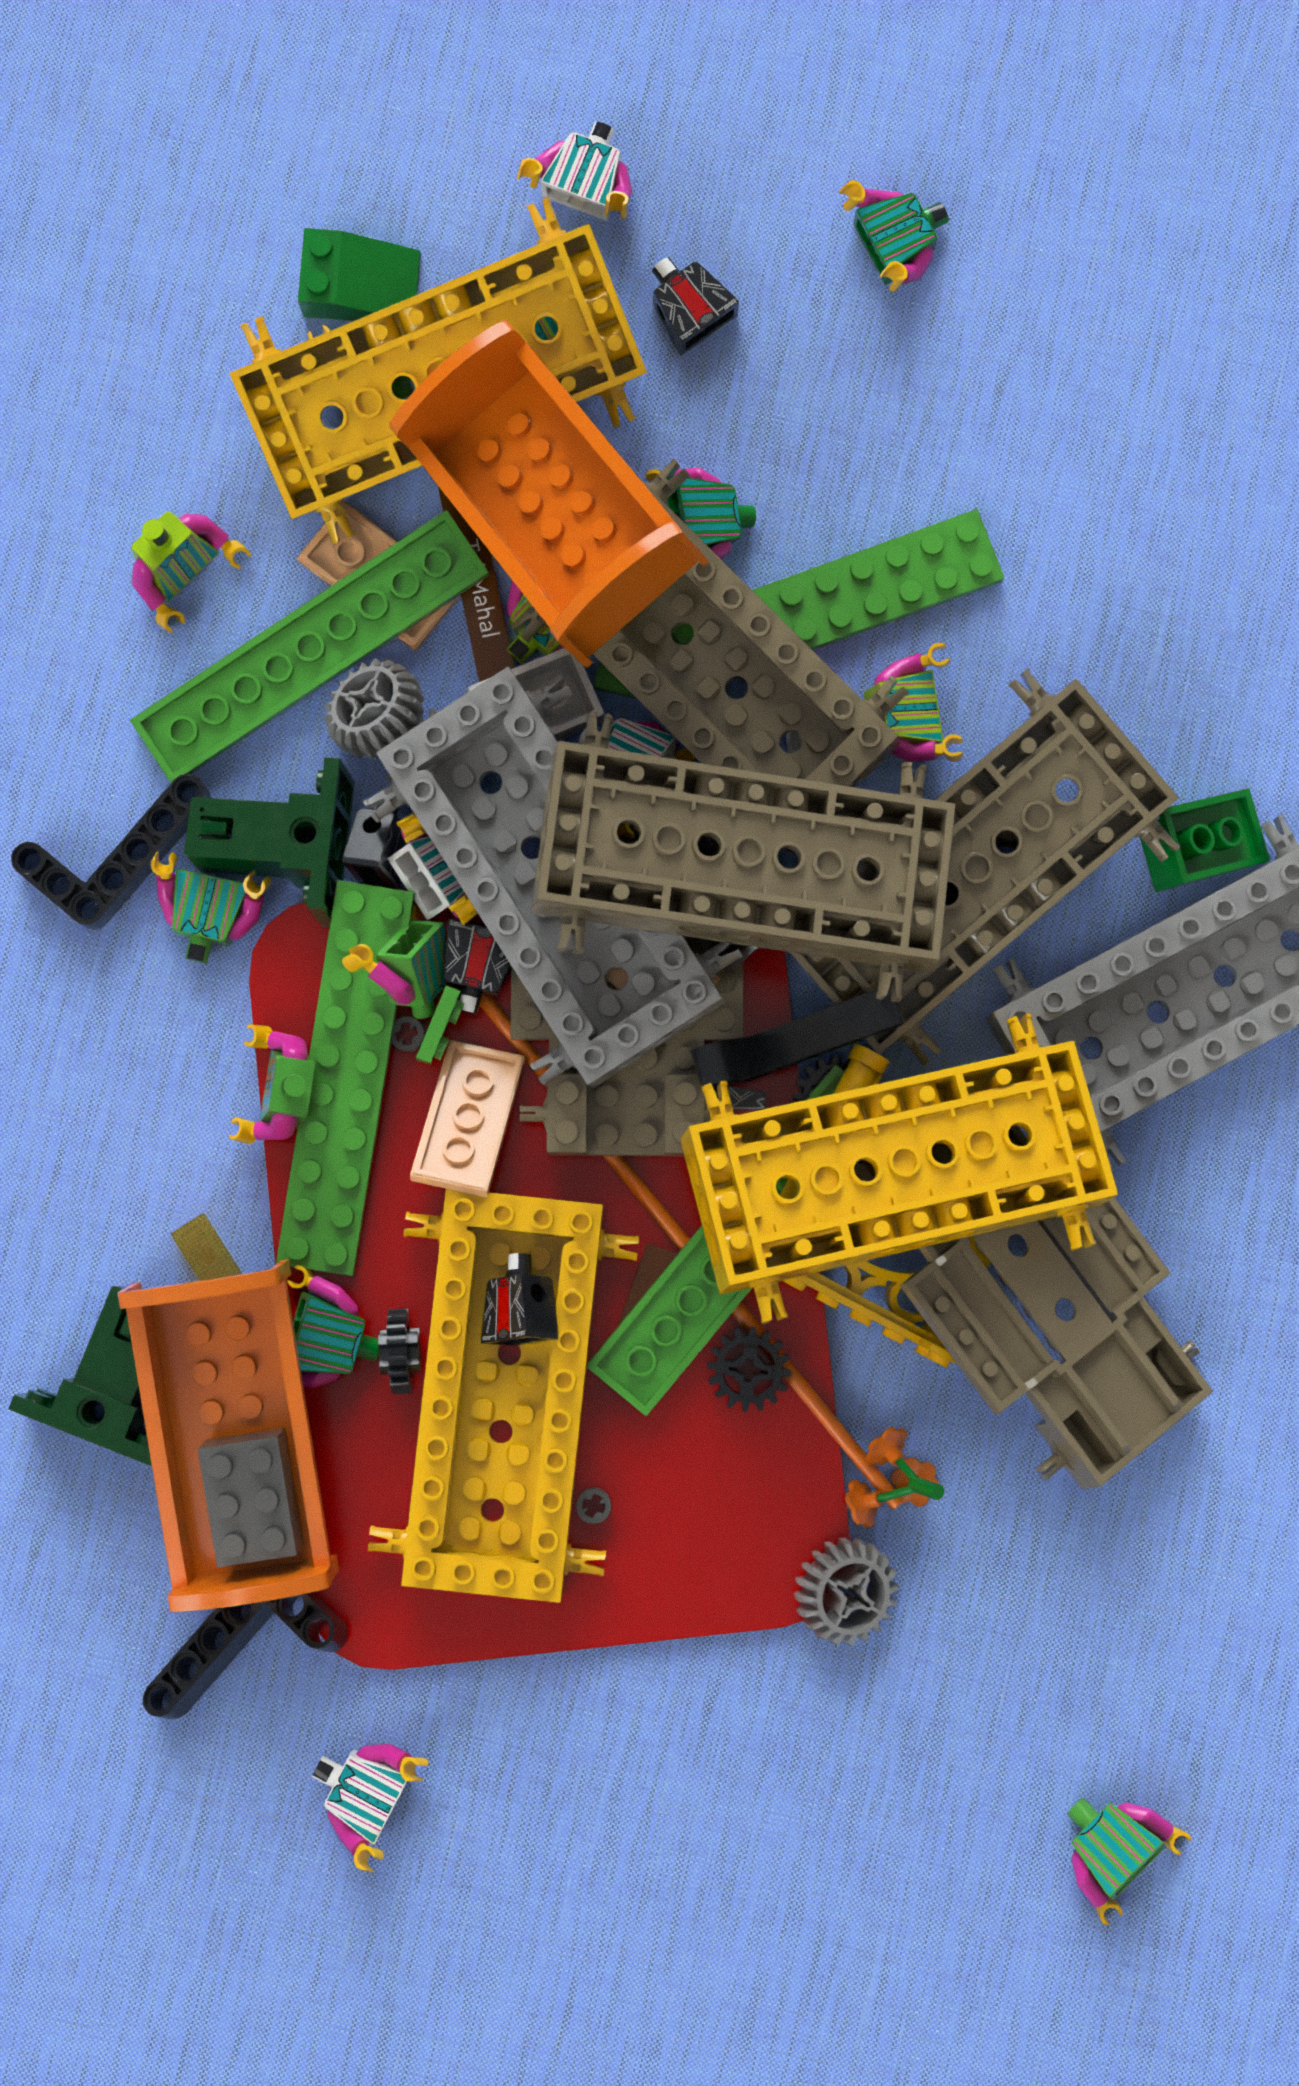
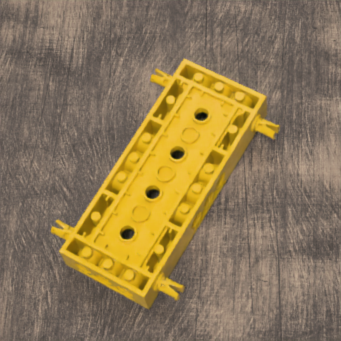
(362, 359)
(913, 1199)
(470, 1388)

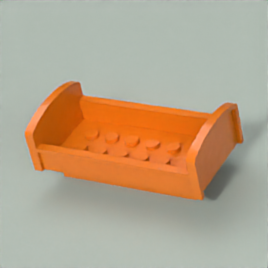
(543, 489)
(214, 1366)

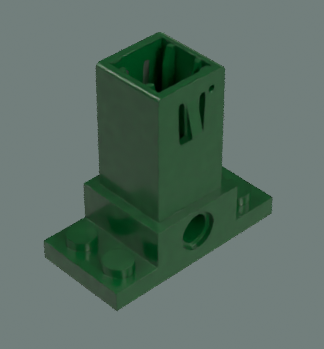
(279, 839)
(104, 1376)

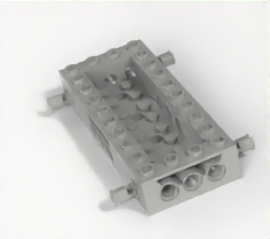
(482, 839)
(1174, 967)

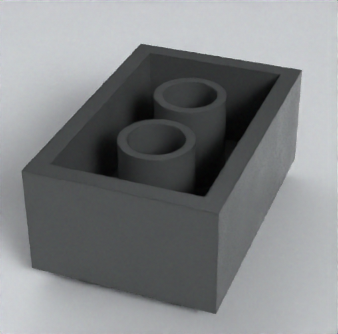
(250, 1497)

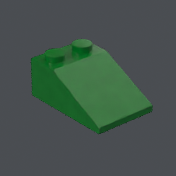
(353, 275)
(1213, 837)

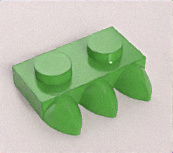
(434, 1041)

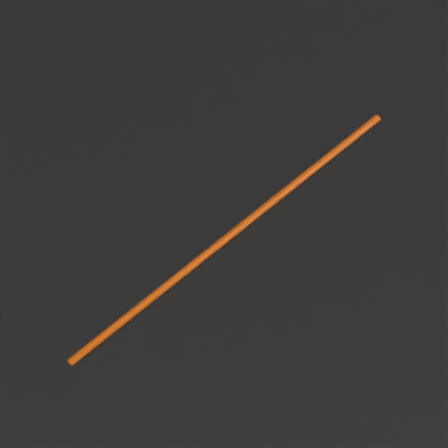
(680, 1238)

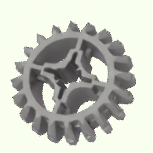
(373, 707)
(834, 1618)

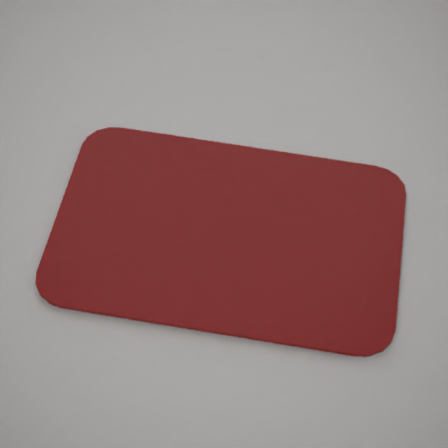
(702, 1496)

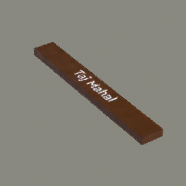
(483, 608)

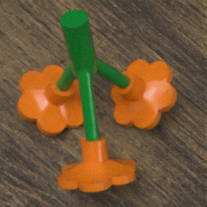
(912, 1479)

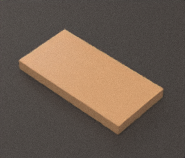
(338, 560)
(467, 1118)

